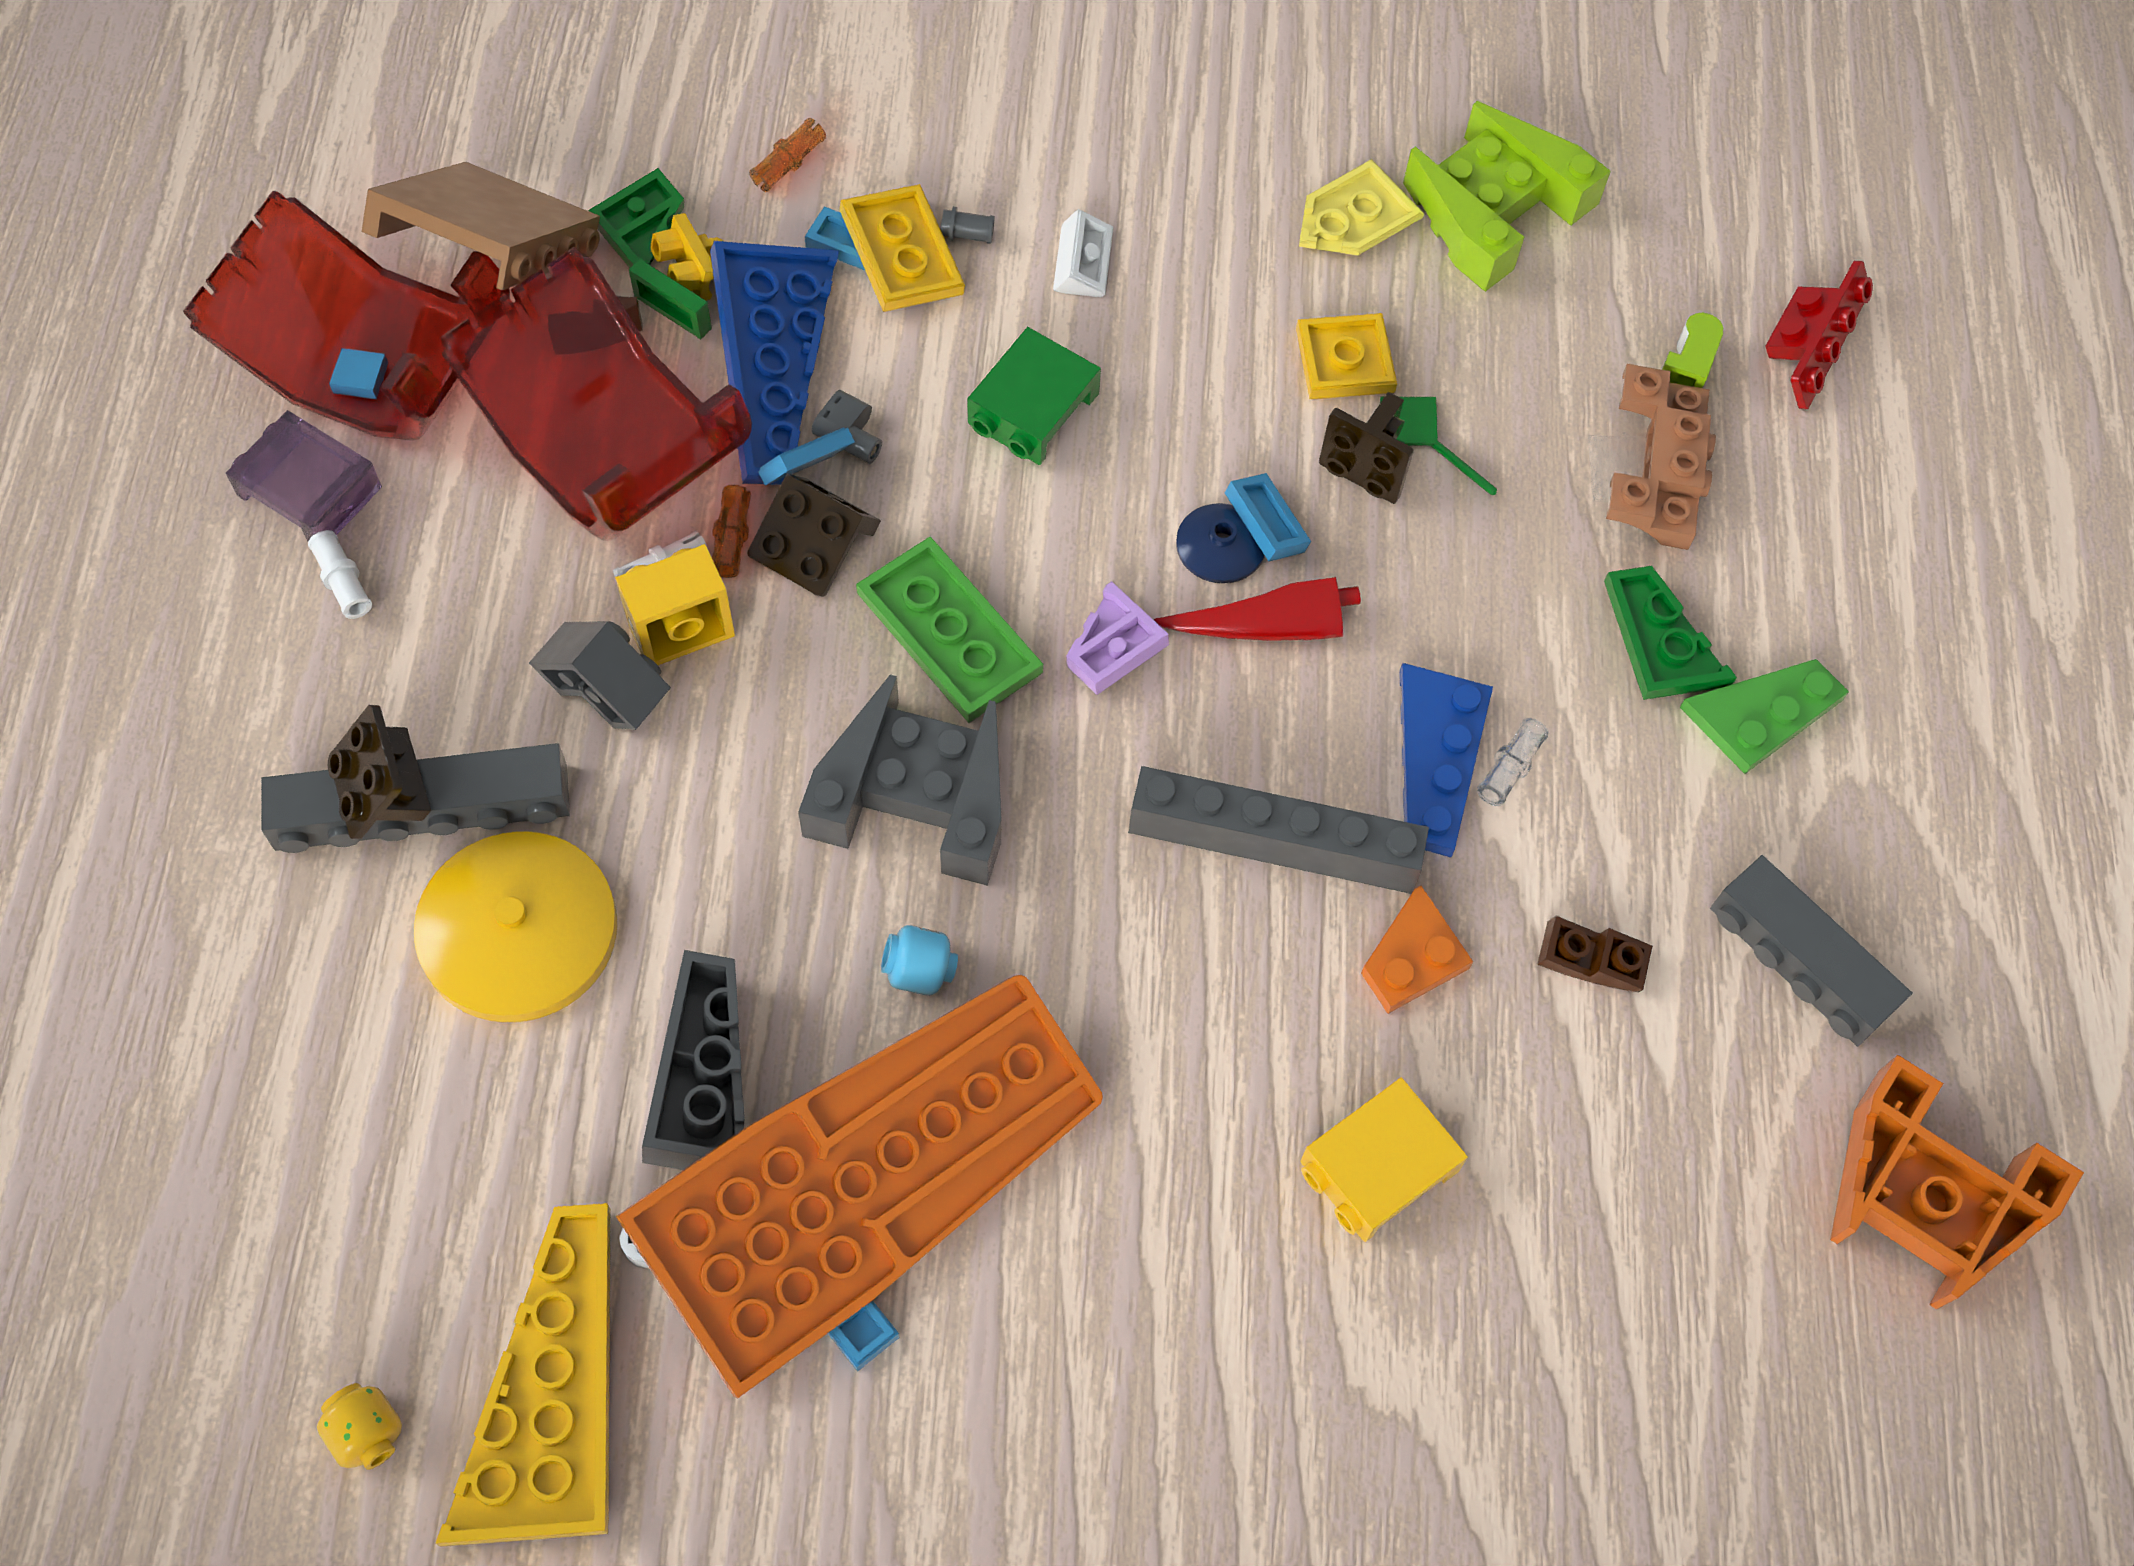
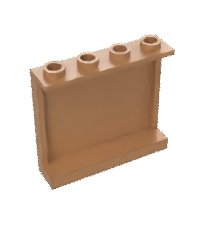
(484, 214)

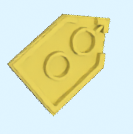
(1356, 212)

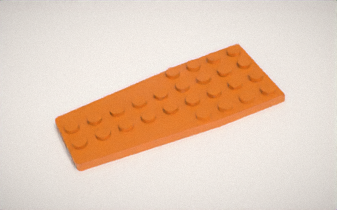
(858, 1179)

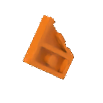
(1414, 954)

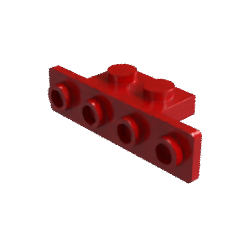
(1816, 328)

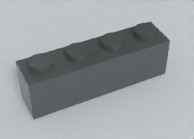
(1809, 951)

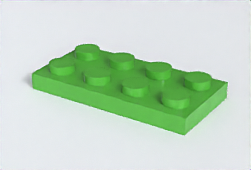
(949, 629)

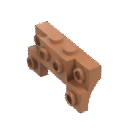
(1675, 458)

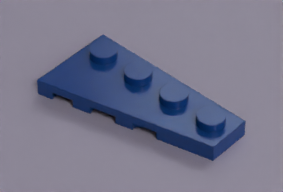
(1439, 749)

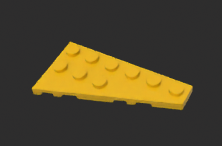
(546, 1419)

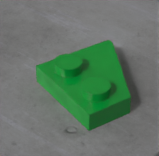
(637, 213)

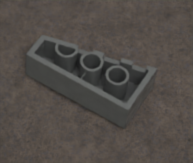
(699, 1072)

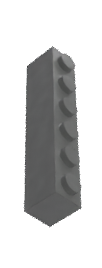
(461, 791)
(1278, 830)

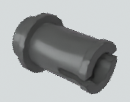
(967, 225)

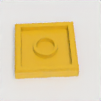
(1346, 356)

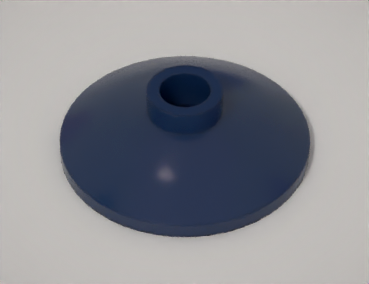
(1217, 557)

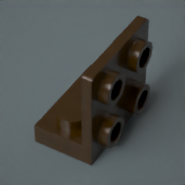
(809, 534)

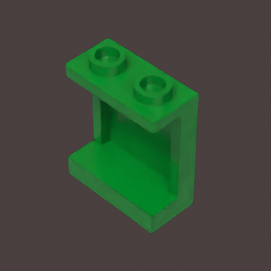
(1031, 394)

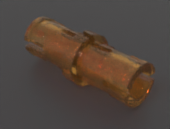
(787, 154)
(731, 530)

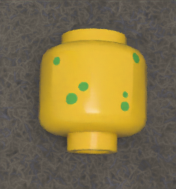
(359, 1426)

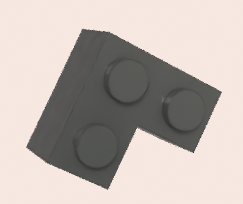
(604, 670)

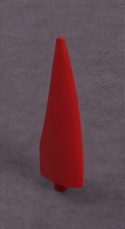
(1288, 613)

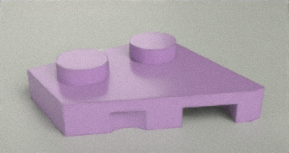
(1114, 641)

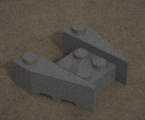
(914, 772)

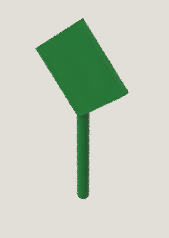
(1421, 430)

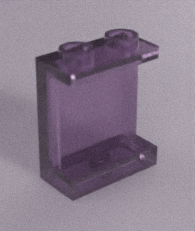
(304, 476)

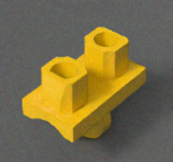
(691, 253)

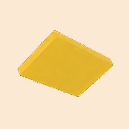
(901, 247)

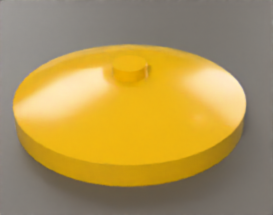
(515, 926)

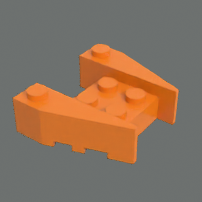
(1936, 1195)

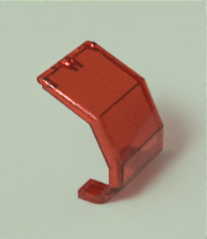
(308, 291)
(589, 399)

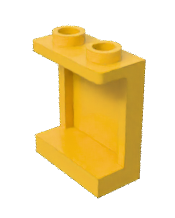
(1381, 1159)

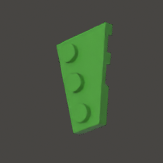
(1764, 712)

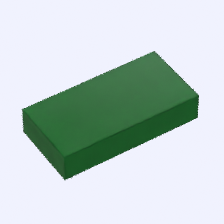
(670, 299)

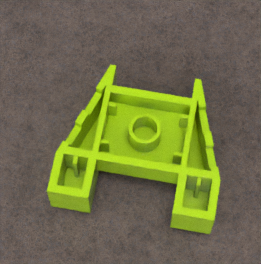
(1496, 181)

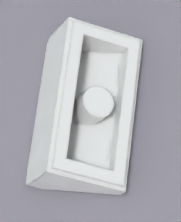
(1083, 256)

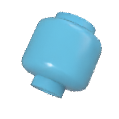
(918, 960)

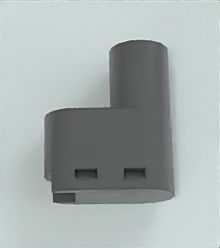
(850, 413)

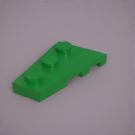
(1659, 639)

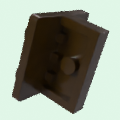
(1369, 450)
(376, 775)

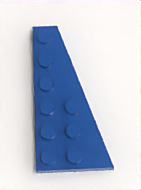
(771, 334)

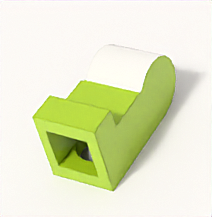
(1695, 350)

